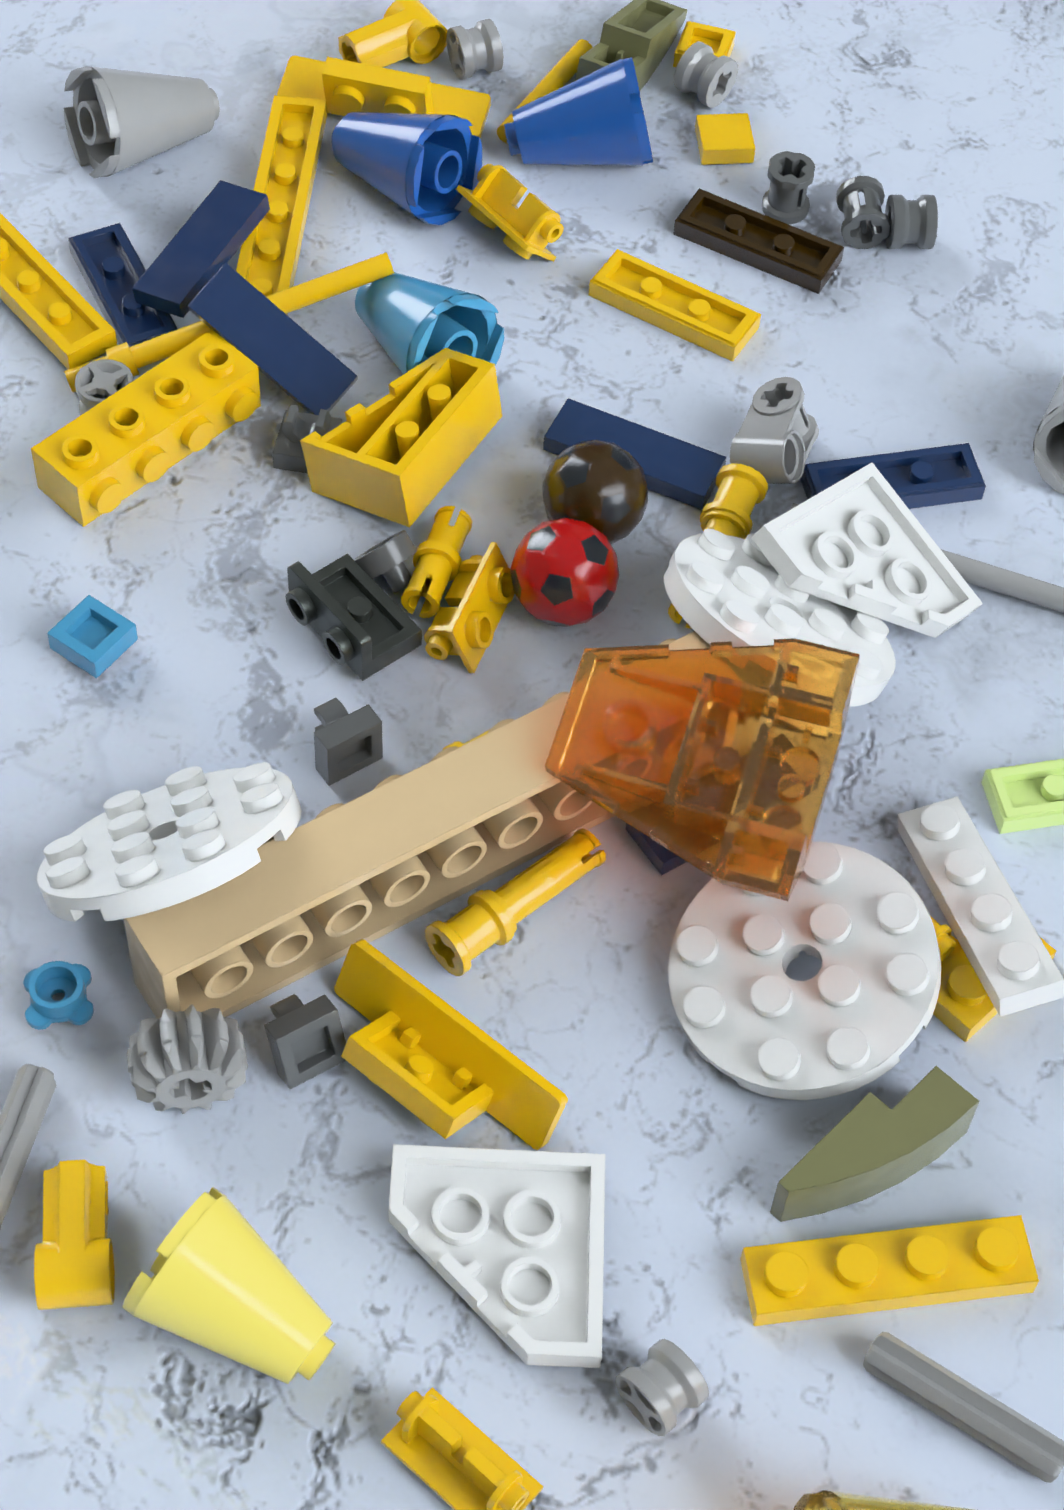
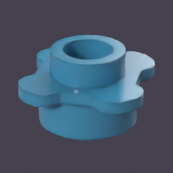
(53, 979)

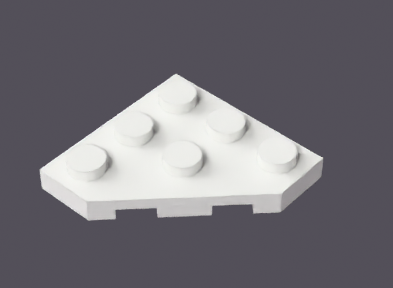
(867, 554)
(513, 1240)

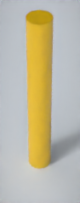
(555, 79)

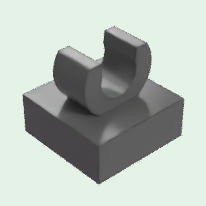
(294, 427)
(345, 740)
(305, 1038)

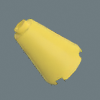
(231, 1294)

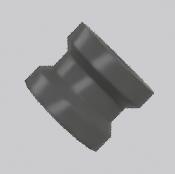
(912, 221)

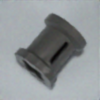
(789, 180)
(876, 221)

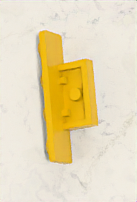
(376, 89)
(437, 1057)

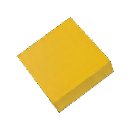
(718, 38)
(724, 138)

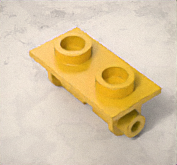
(526, 227)
(482, 596)
(457, 1457)

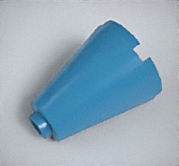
(421, 318)

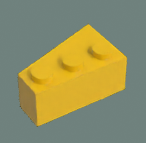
(409, 441)

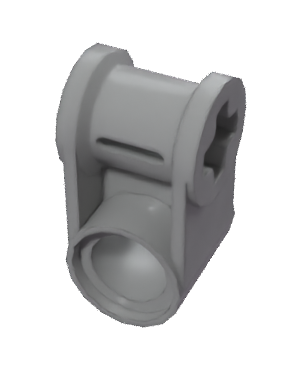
(776, 432)

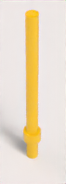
(286, 300)

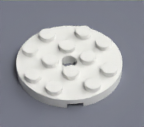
(737, 596)
(168, 842)
(820, 1032)

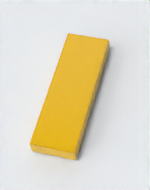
(674, 305)

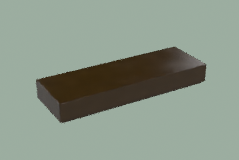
(758, 240)

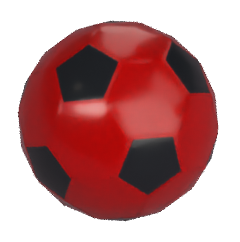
(564, 572)

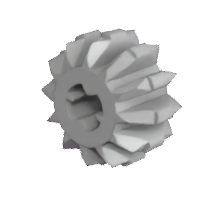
(187, 1059)

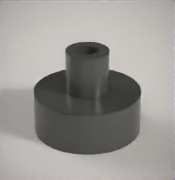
(388, 559)

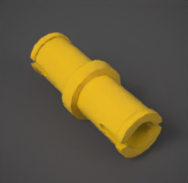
(436, 562)

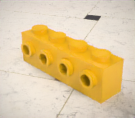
(147, 427)

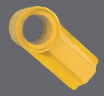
(403, 32)
(75, 1254)

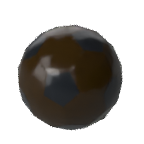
(598, 486)

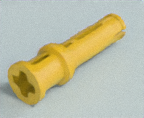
(732, 506)
(494, 914)

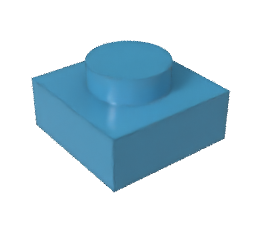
(92, 636)

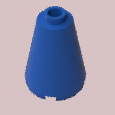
(585, 122)
(411, 159)

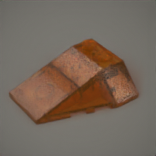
(711, 749)

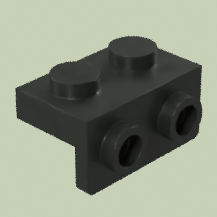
(351, 615)

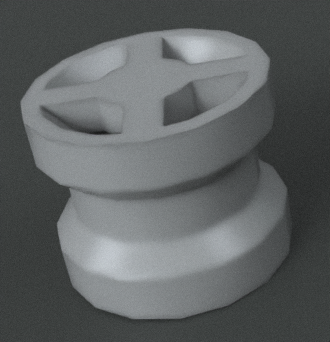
(475, 49)
(705, 74)
(99, 381)
(662, 1387)

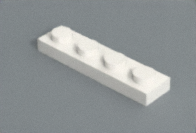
(980, 907)

